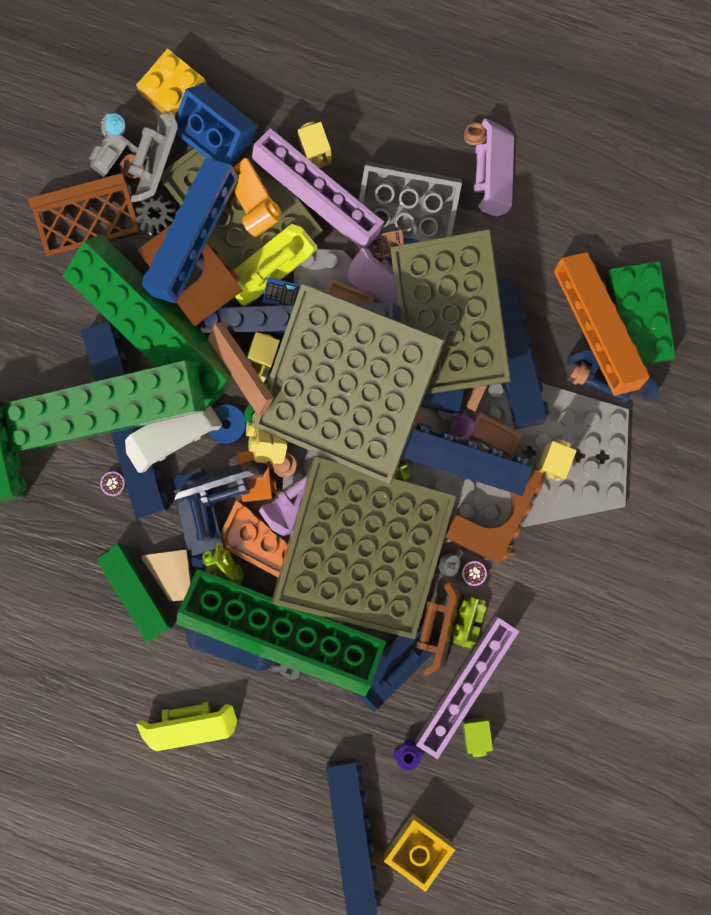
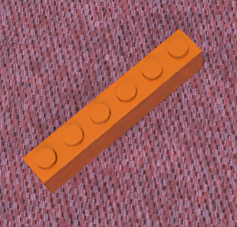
(601, 324)

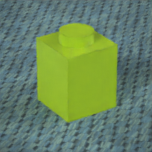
(477, 736)

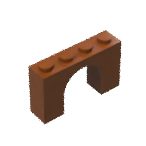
(213, 287)
(494, 542)

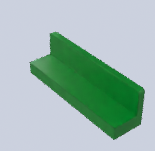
(134, 593)

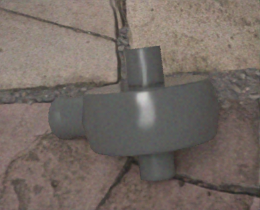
(450, 563)
(287, 672)

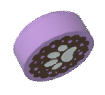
(113, 483)
(474, 573)

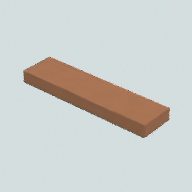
(240, 368)

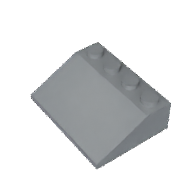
(411, 200)

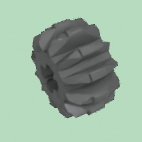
(160, 207)

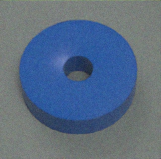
(237, 427)

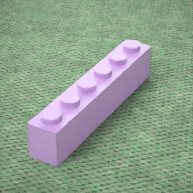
(316, 189)
(466, 687)

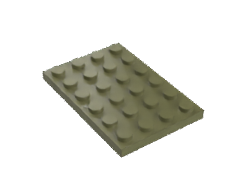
(229, 233)
(454, 294)

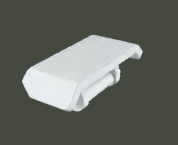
(162, 438)

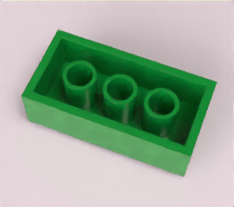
(643, 309)
(11, 484)

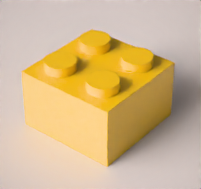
(167, 82)
(419, 852)

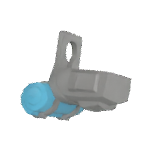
(112, 145)

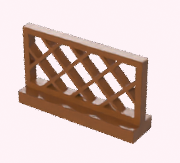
(77, 194)

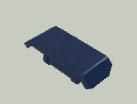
(649, 388)
(234, 473)
(198, 522)
(225, 651)
(395, 666)

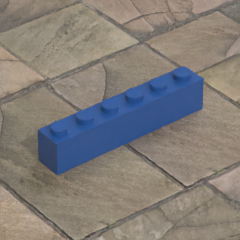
(190, 230)

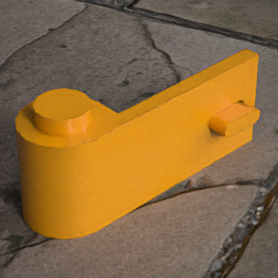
(255, 200)

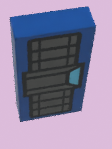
(280, 292)

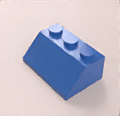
(213, 125)

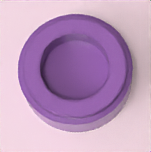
(462, 426)

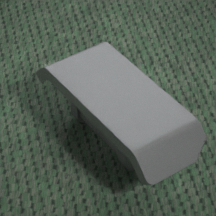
(157, 157)

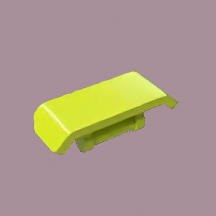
(273, 261)
(188, 730)

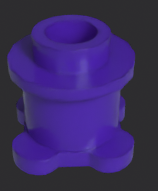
(407, 748)

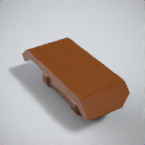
(446, 633)

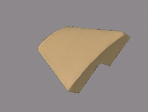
(171, 572)

